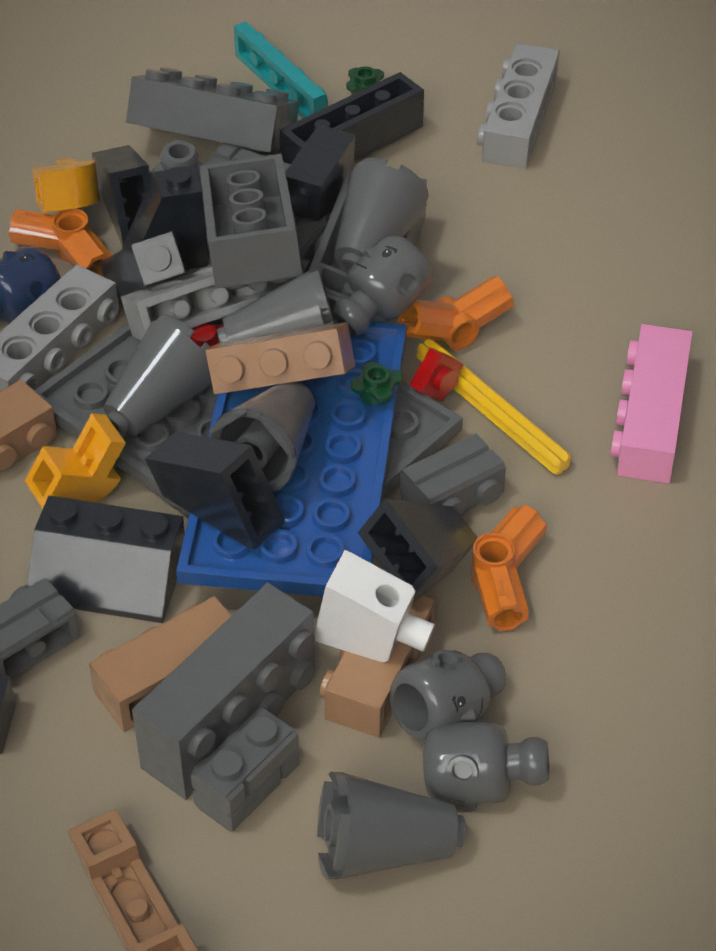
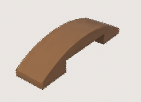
(126, 887)

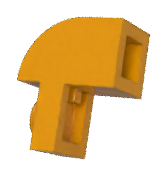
(66, 185)
(79, 471)

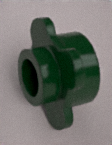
(362, 78)
(376, 383)

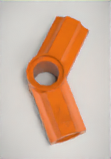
(65, 232)
(458, 319)
(496, 564)

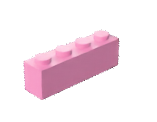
(654, 403)

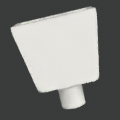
(369, 611)

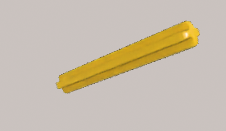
(505, 416)

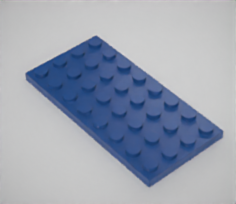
(328, 496)

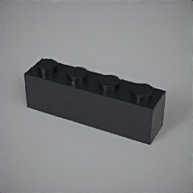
(373, 114)

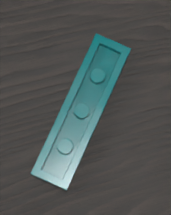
(277, 70)

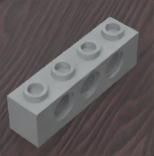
(518, 106)
(190, 300)
(56, 327)

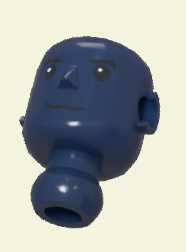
(24, 279)

